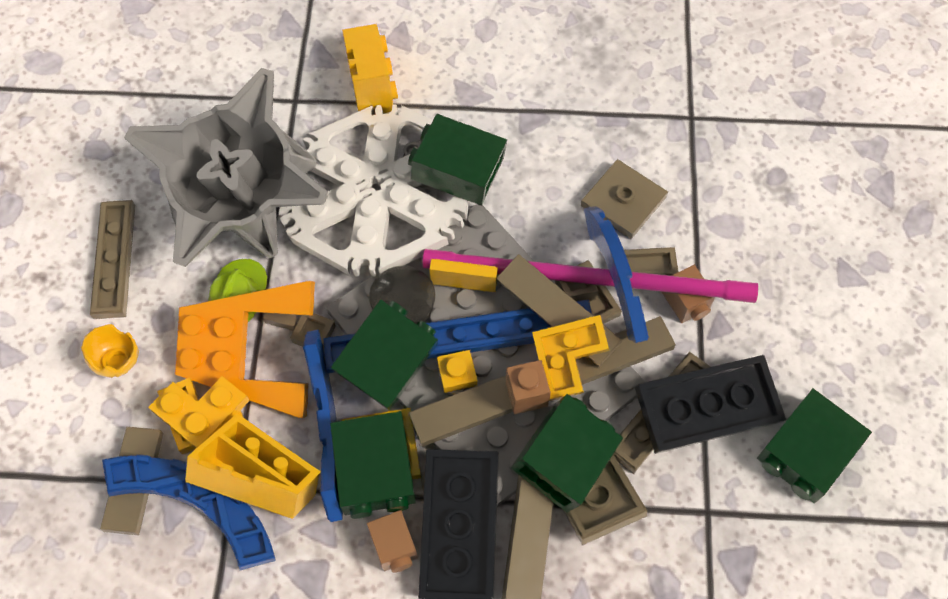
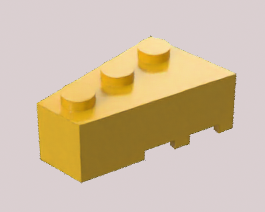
(370, 68)
(252, 469)

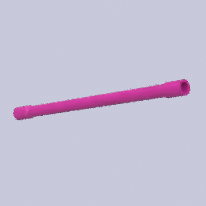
(727, 289)

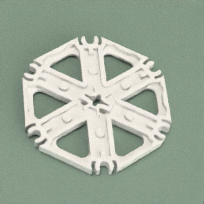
(370, 206)

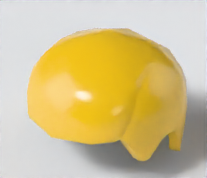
(109, 351)

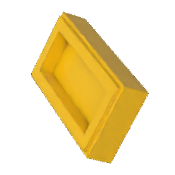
(463, 275)

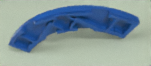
(608, 242)
(326, 414)
(167, 478)

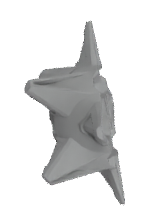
(229, 171)

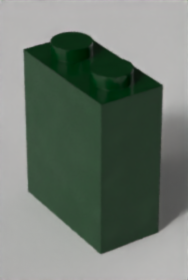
(457, 158)
(386, 353)
(813, 446)
(567, 453)
(372, 464)

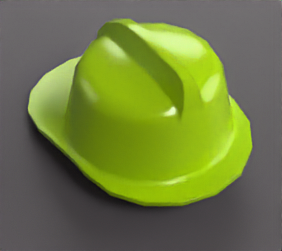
(239, 278)

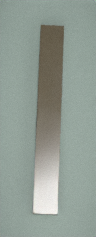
(492, 398)

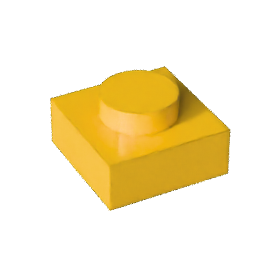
(457, 371)

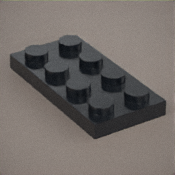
(709, 403)
(459, 525)

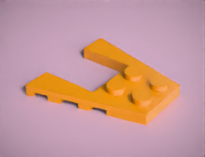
(215, 340)

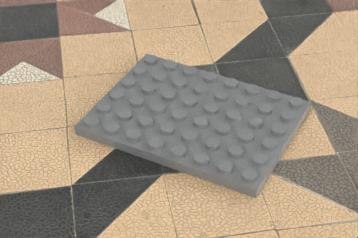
(509, 433)

